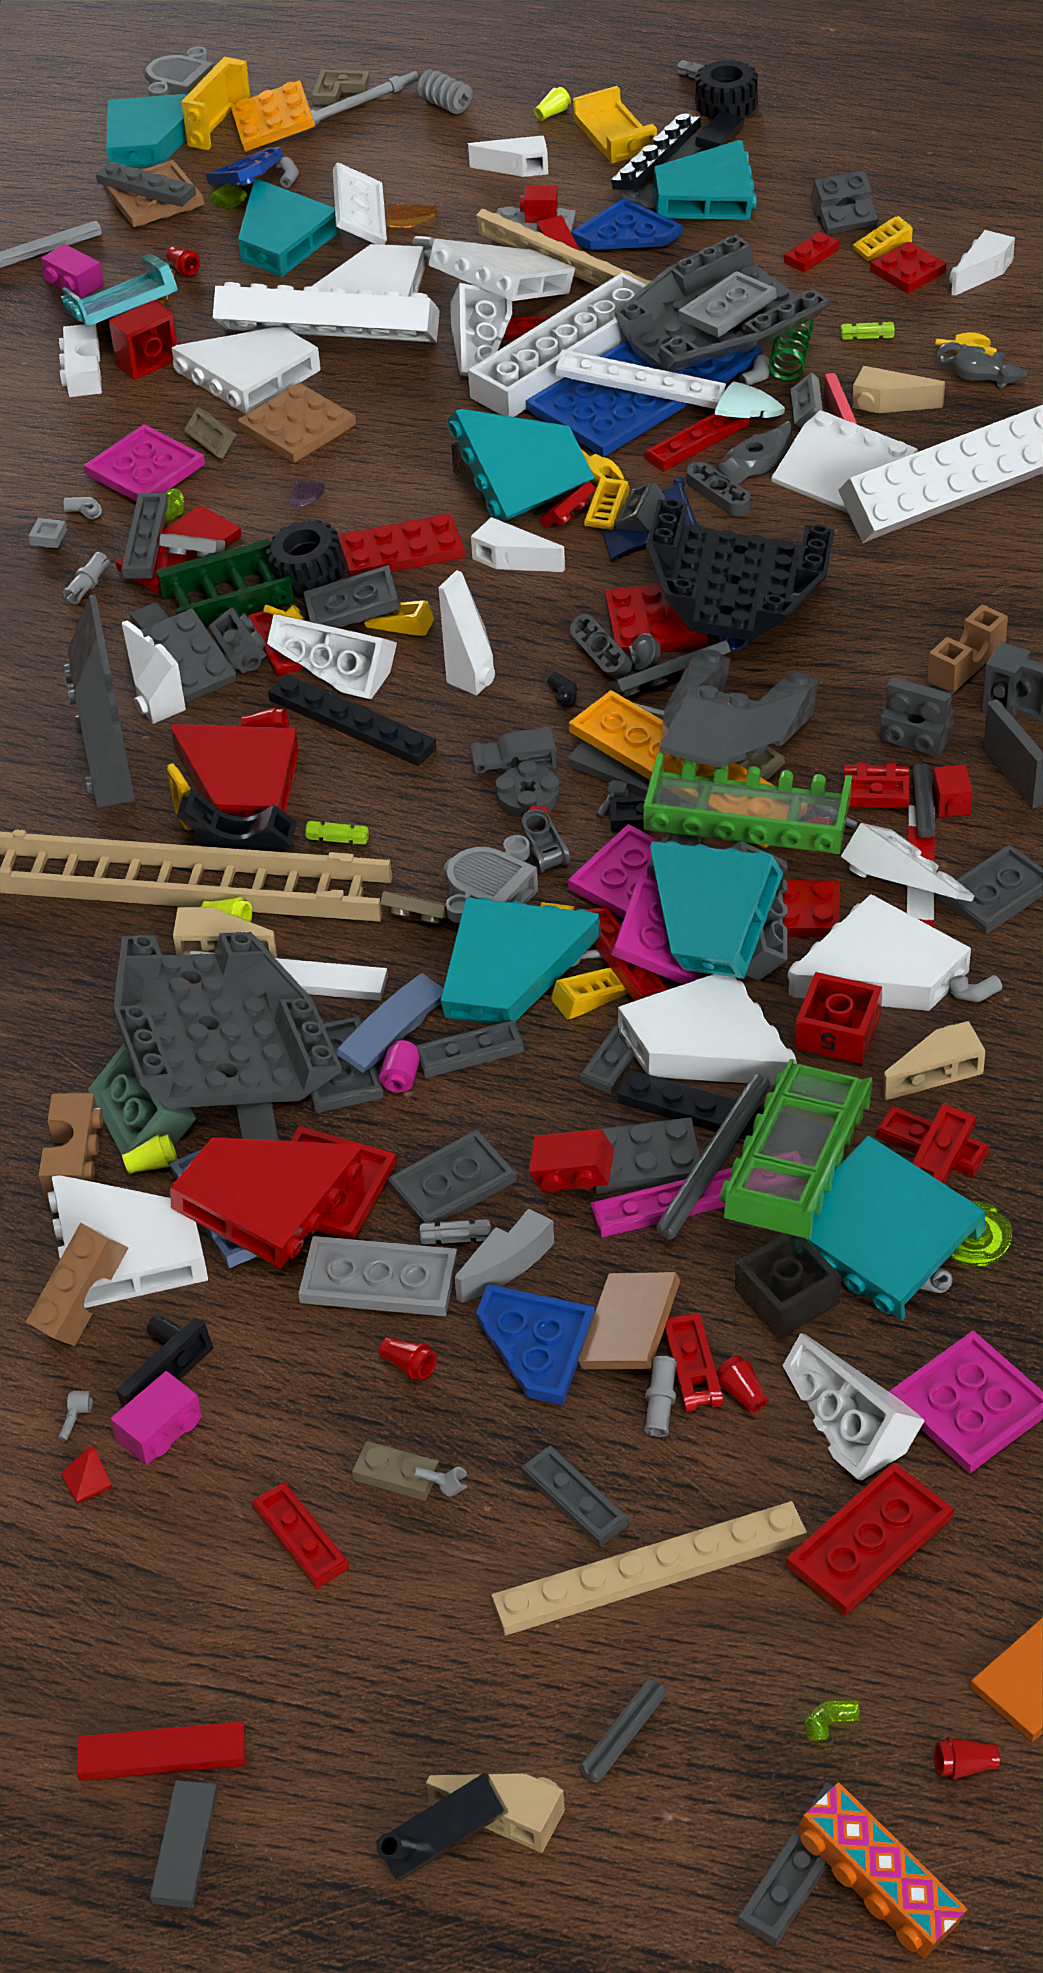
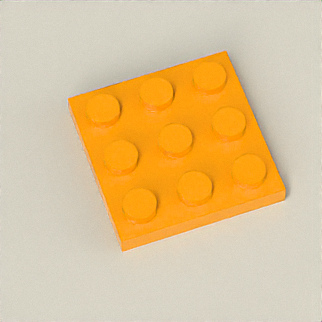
(272, 115)

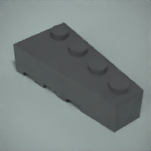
(772, 943)

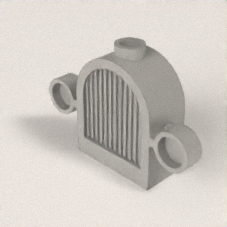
(177, 73)
(490, 875)

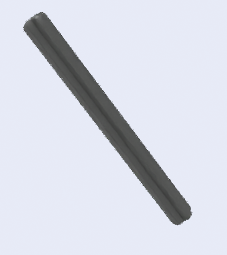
(713, 1157)

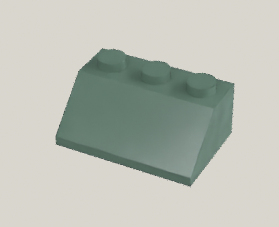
(131, 1110)

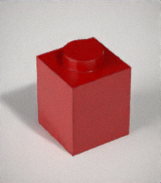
(539, 202)
(952, 791)

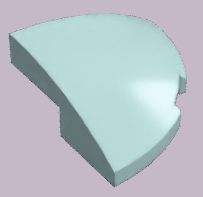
(746, 402)

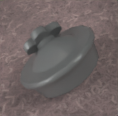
(644, 652)

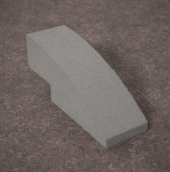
(505, 1255)

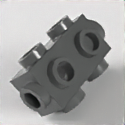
(237, 640)

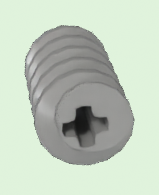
(444, 91)

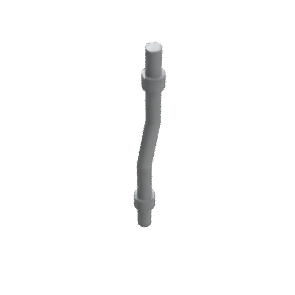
(392, 85)

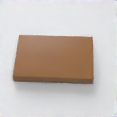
(629, 1320)

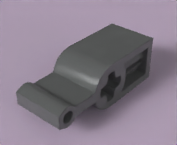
(514, 748)

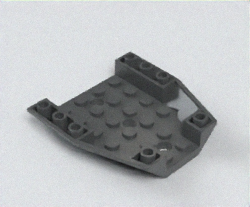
(669, 344)
(260, 1017)

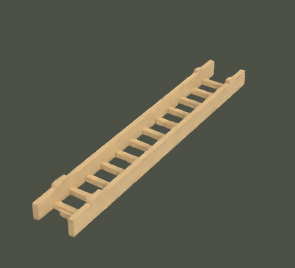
(199, 858)

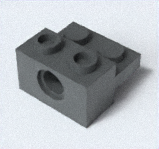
(843, 202)
(1014, 681)
(917, 717)

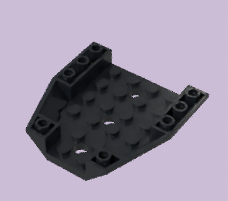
(732, 580)

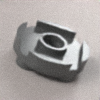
(527, 776)

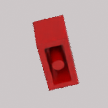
(571, 1160)

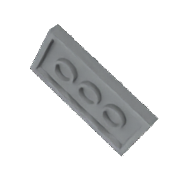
(378, 1276)

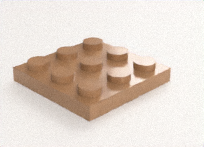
(141, 209)
(296, 422)

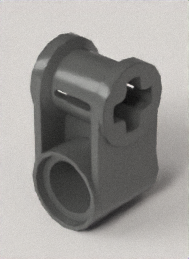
(546, 845)

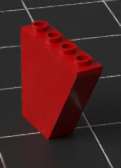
(239, 766)
(265, 1191)

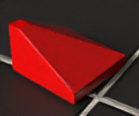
(86, 1476)

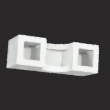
(80, 360)

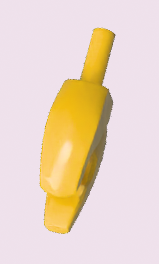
(971, 339)
(602, 466)

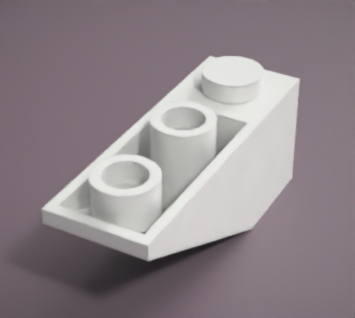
(511, 156)
(984, 261)
(515, 549)

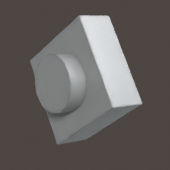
(47, 533)

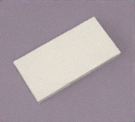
(359, 204)

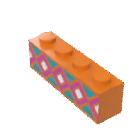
(880, 1871)

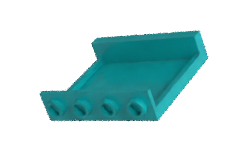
(123, 296)
(890, 1225)

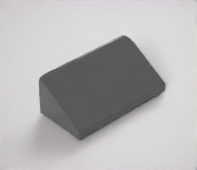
(640, 508)

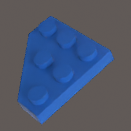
(245, 170)
(626, 226)
(536, 1338)

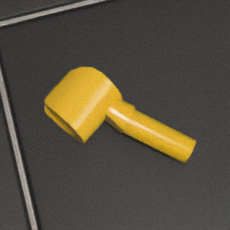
(292, 612)

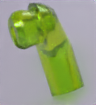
(175, 505)
(830, 1712)

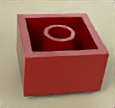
(143, 339)
(838, 1017)

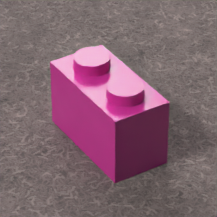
(72, 270)
(156, 1418)

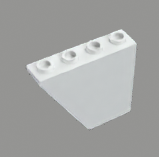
(379, 270)
(503, 270)
(248, 366)
(885, 950)
(703, 1033)
(161, 1241)

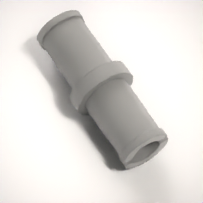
(86, 578)
(660, 1396)

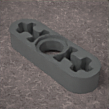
(732, 499)
(611, 649)

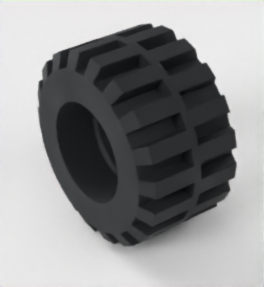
(726, 88)
(307, 554)

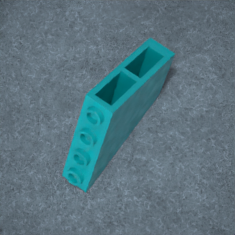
(144, 130)
(706, 185)
(283, 228)
(518, 460)
(714, 904)
(511, 957)

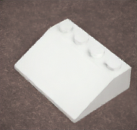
(832, 452)

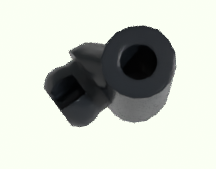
(566, 689)

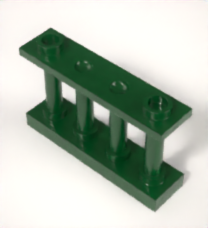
(221, 568)

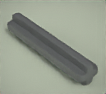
(924, 800)
(622, 1731)

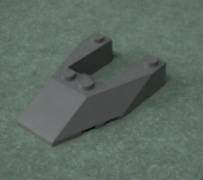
(97, 711)
(721, 727)

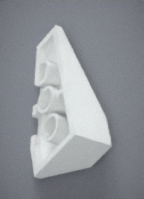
(477, 324)
(464, 637)
(343, 658)
(154, 676)
(891, 857)
(857, 1415)

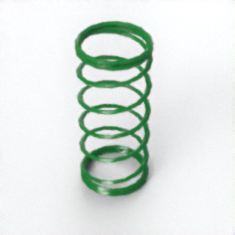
(790, 351)

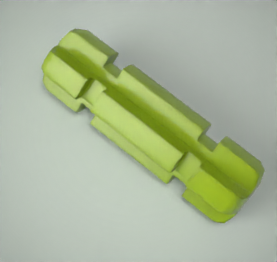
(867, 331)
(337, 832)

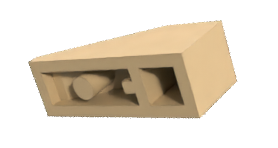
(893, 391)
(200, 927)
(939, 1059)
(532, 1805)

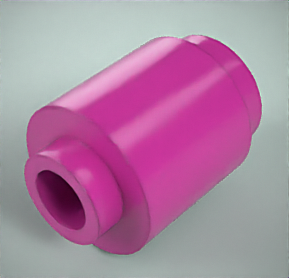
(399, 1066)

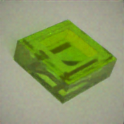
(228, 196)

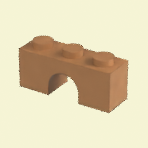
(955, 662)
(73, 1121)
(61, 1304)

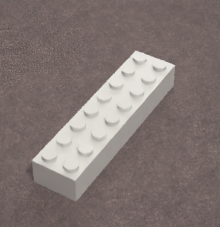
(327, 313)
(531, 360)
(945, 475)

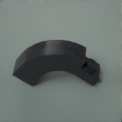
(213, 828)

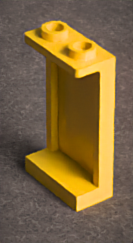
(212, 100)
(611, 125)

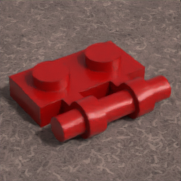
(878, 785)

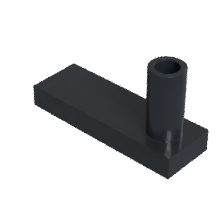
(182, 1351)
(441, 1826)

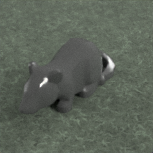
(975, 365)

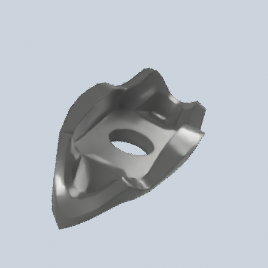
(741, 462)

